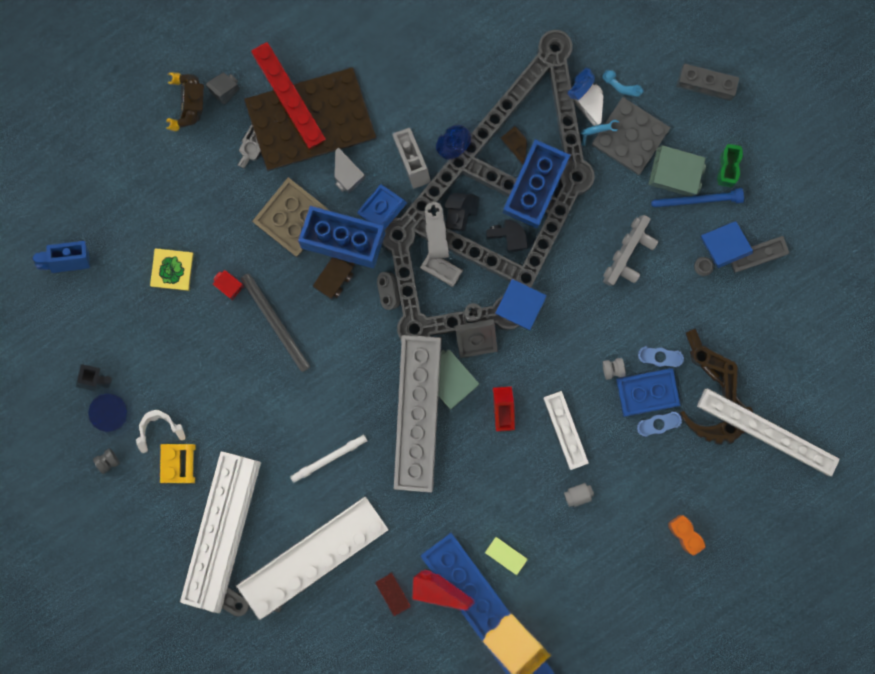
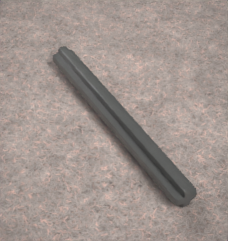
(275, 322)

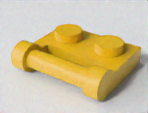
(171, 463)

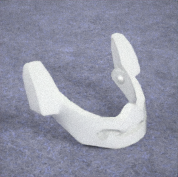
(153, 416)

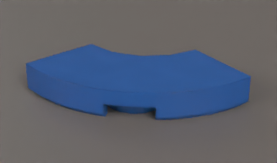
(582, 84)

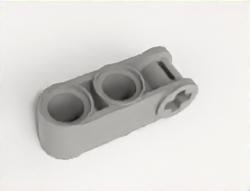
(436, 232)

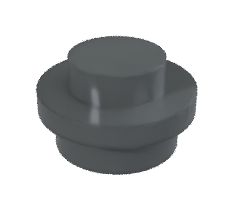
(703, 266)

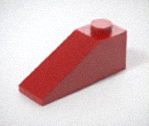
(437, 590)

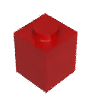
(227, 284)

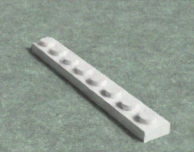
(768, 432)

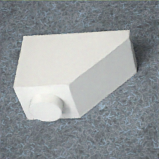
(592, 104)

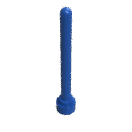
(735, 196)

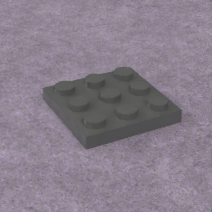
(636, 136)

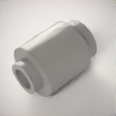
(579, 495)

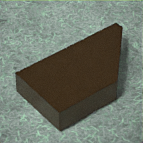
(515, 143)

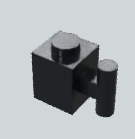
(89, 378)

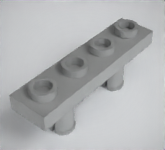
(629, 242)

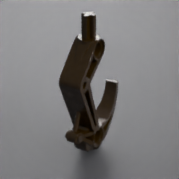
(728, 369)

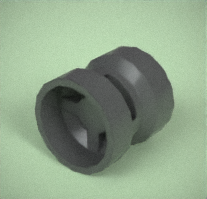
(106, 461)

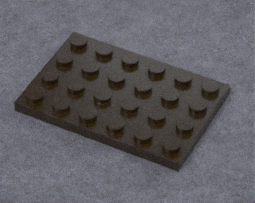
(334, 105)

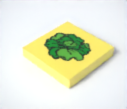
(171, 269)

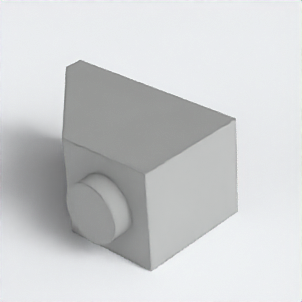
(346, 172)

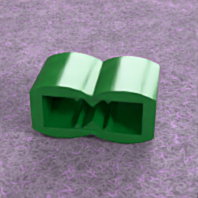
(729, 161)

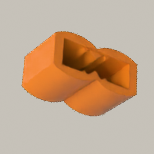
(689, 540)

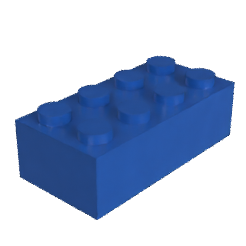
(536, 183)
(342, 237)

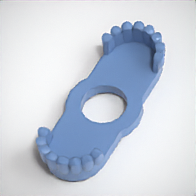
(673, 358)
(670, 421)

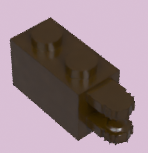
(333, 278)

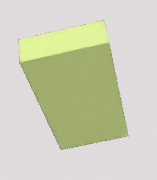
(506, 555)

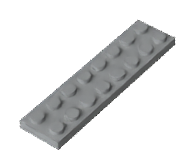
(417, 413)

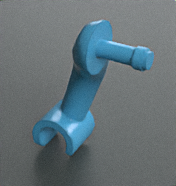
(609, 77)
(596, 129)

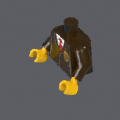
(191, 100)

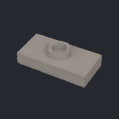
(442, 270)

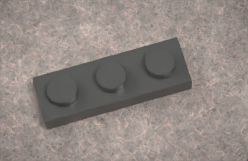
(762, 253)

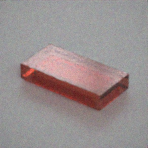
(392, 594)

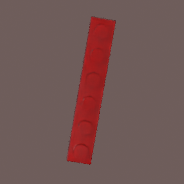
(288, 95)

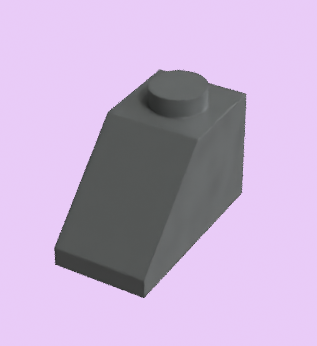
(223, 87)

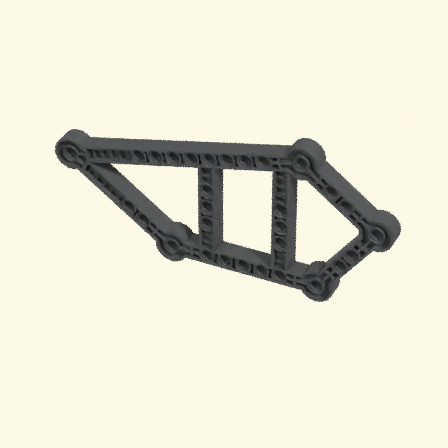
(414, 221)

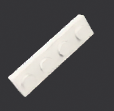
(565, 430)

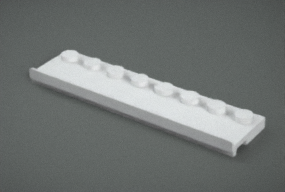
(220, 532)
(312, 558)

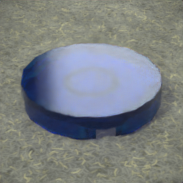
(453, 142)
(107, 412)

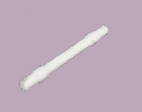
(307, 470)

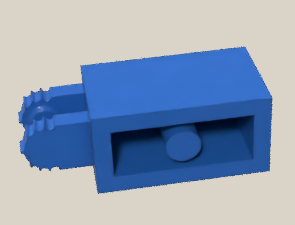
(63, 257)

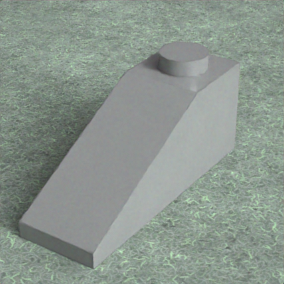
(411, 158)

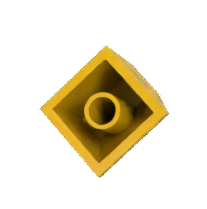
(516, 646)

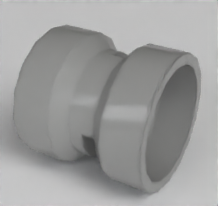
(618, 368)

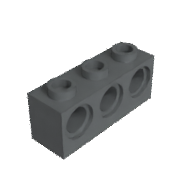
(707, 82)

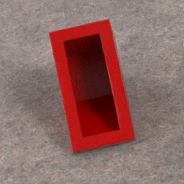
(503, 408)

